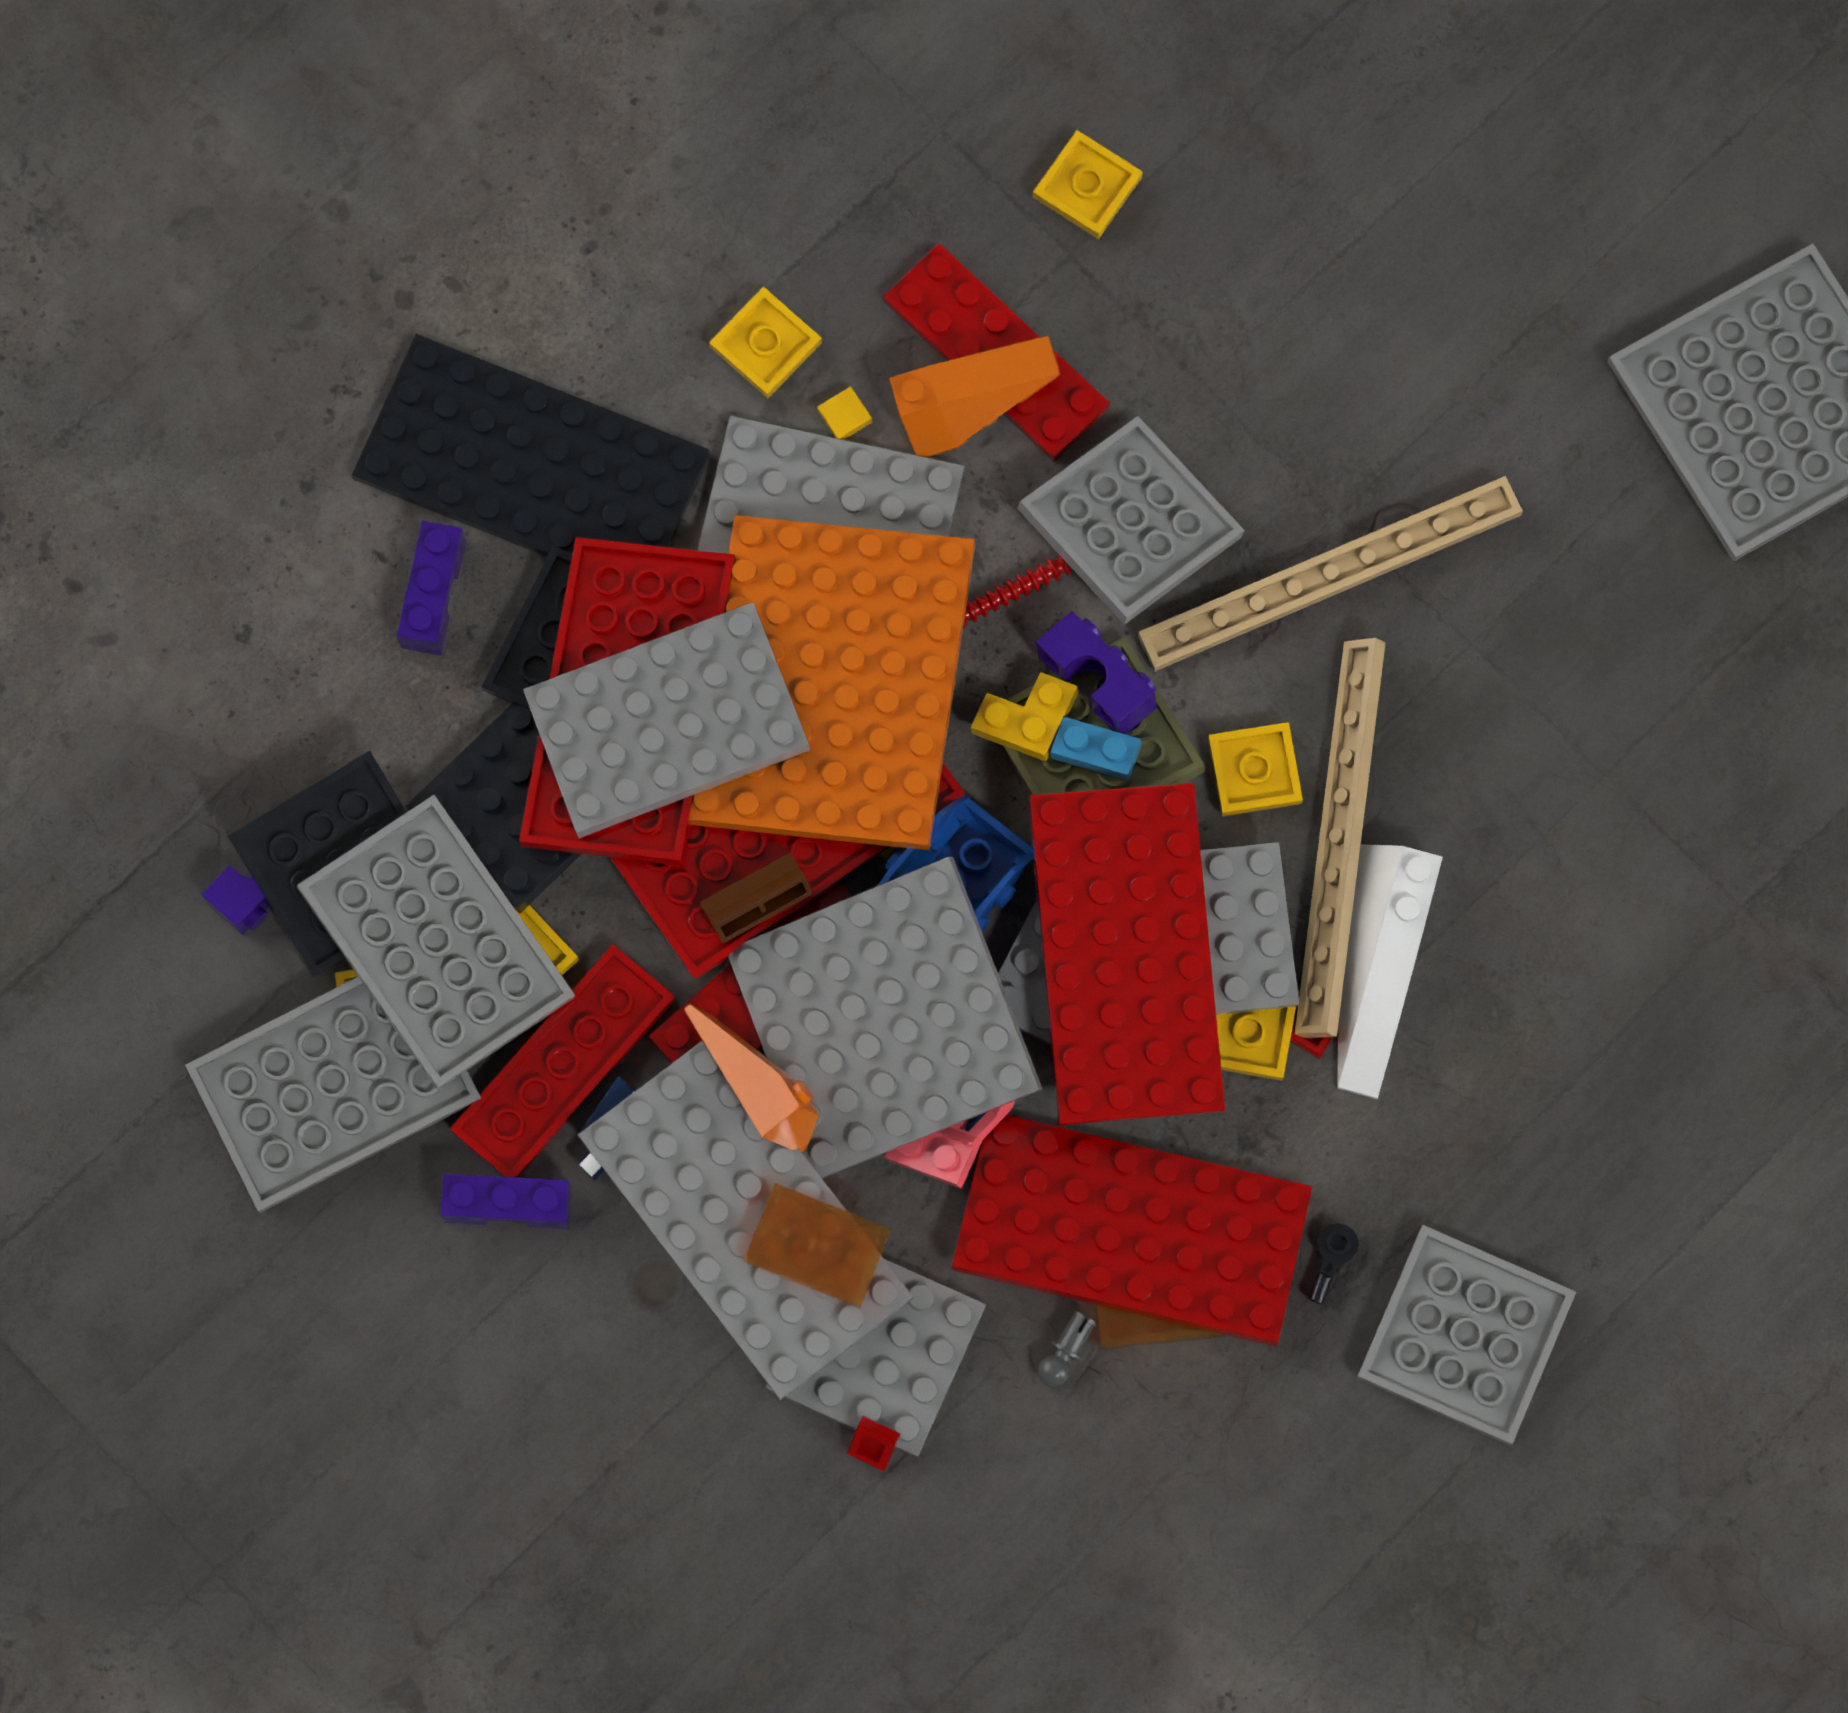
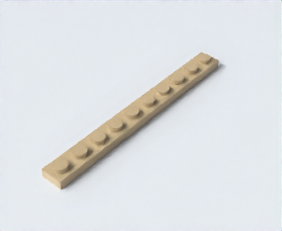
(1329, 573)
(1340, 839)

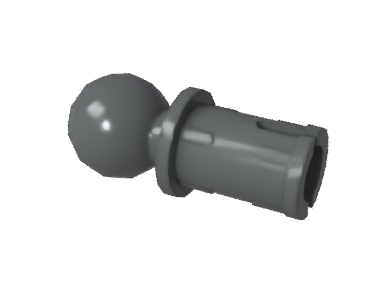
(1054, 1369)

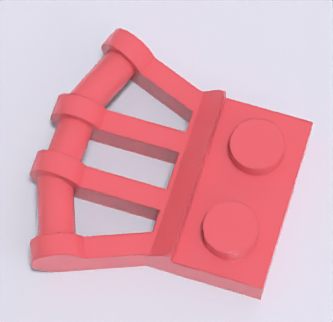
(949, 1152)

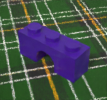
(429, 586)
(1076, 648)
(237, 900)
(521, 1200)

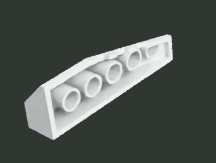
(1384, 940)

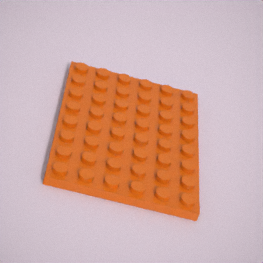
(870, 660)

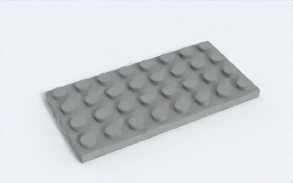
(700, 1186)

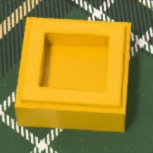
(844, 414)

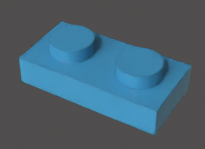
(1096, 748)

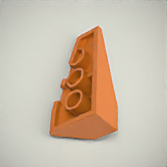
(961, 396)
(769, 1095)

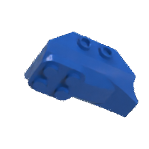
(983, 849)

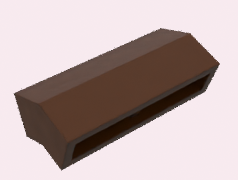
(756, 898)

